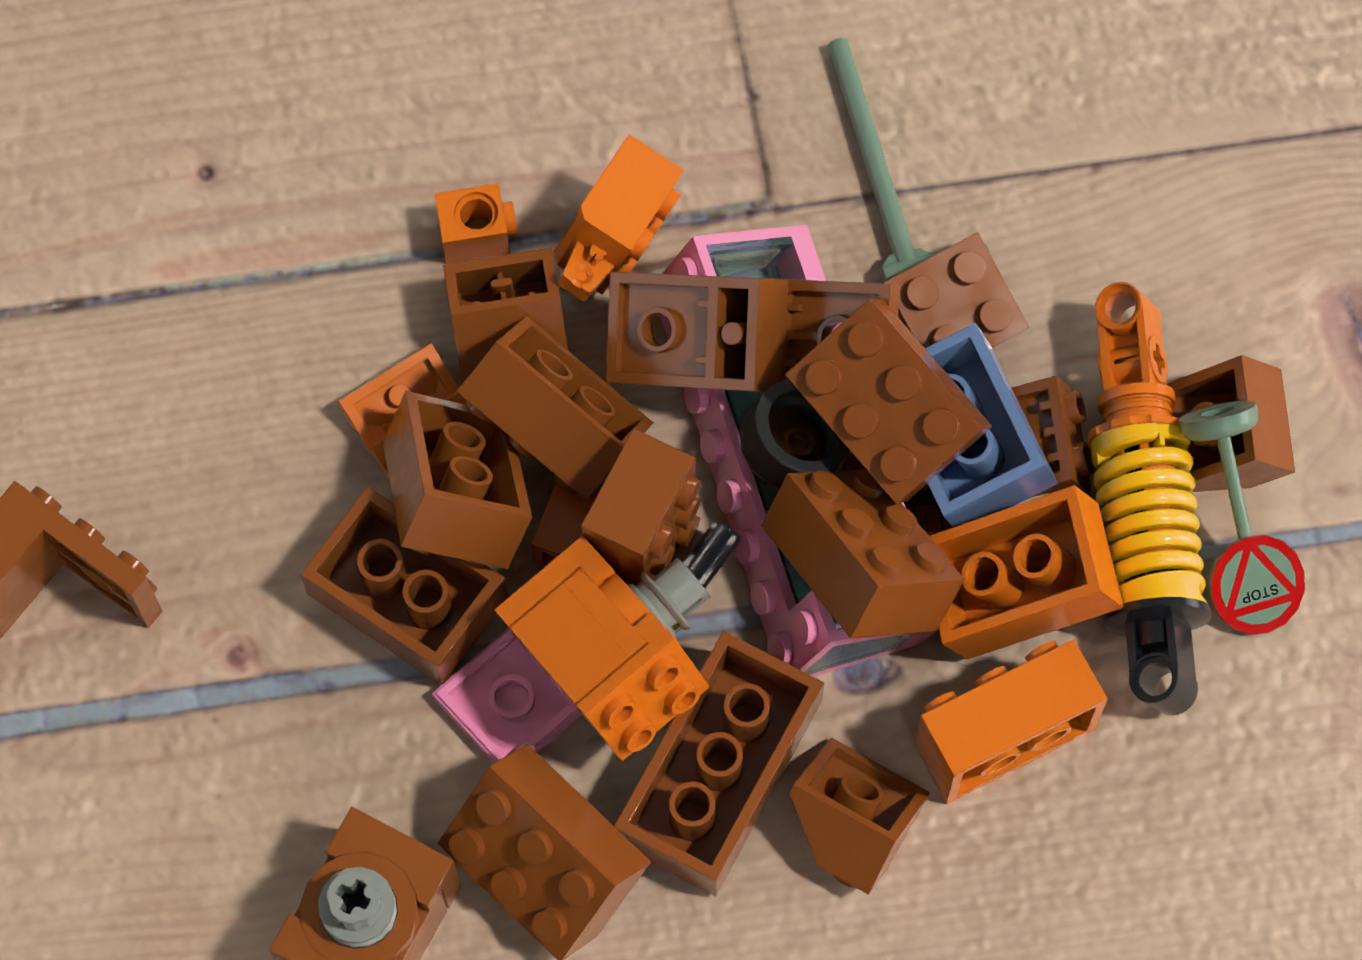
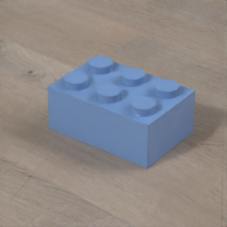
(1006, 460)

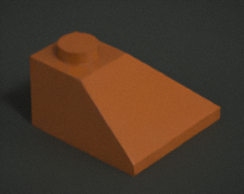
(854, 813)

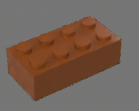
(720, 763)

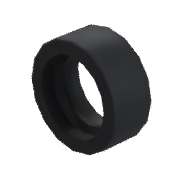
(766, 455)

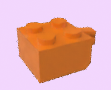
(617, 218)

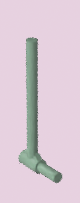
(903, 253)

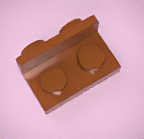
(1056, 420)

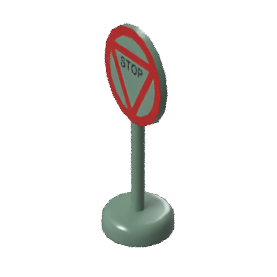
(1258, 577)

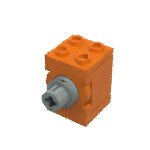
(611, 642)

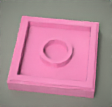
(505, 700)

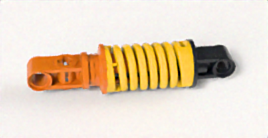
(1147, 502)

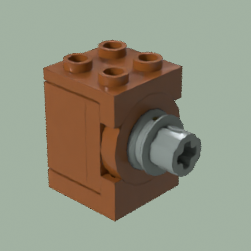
(370, 898)

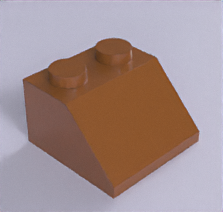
(1260, 452)

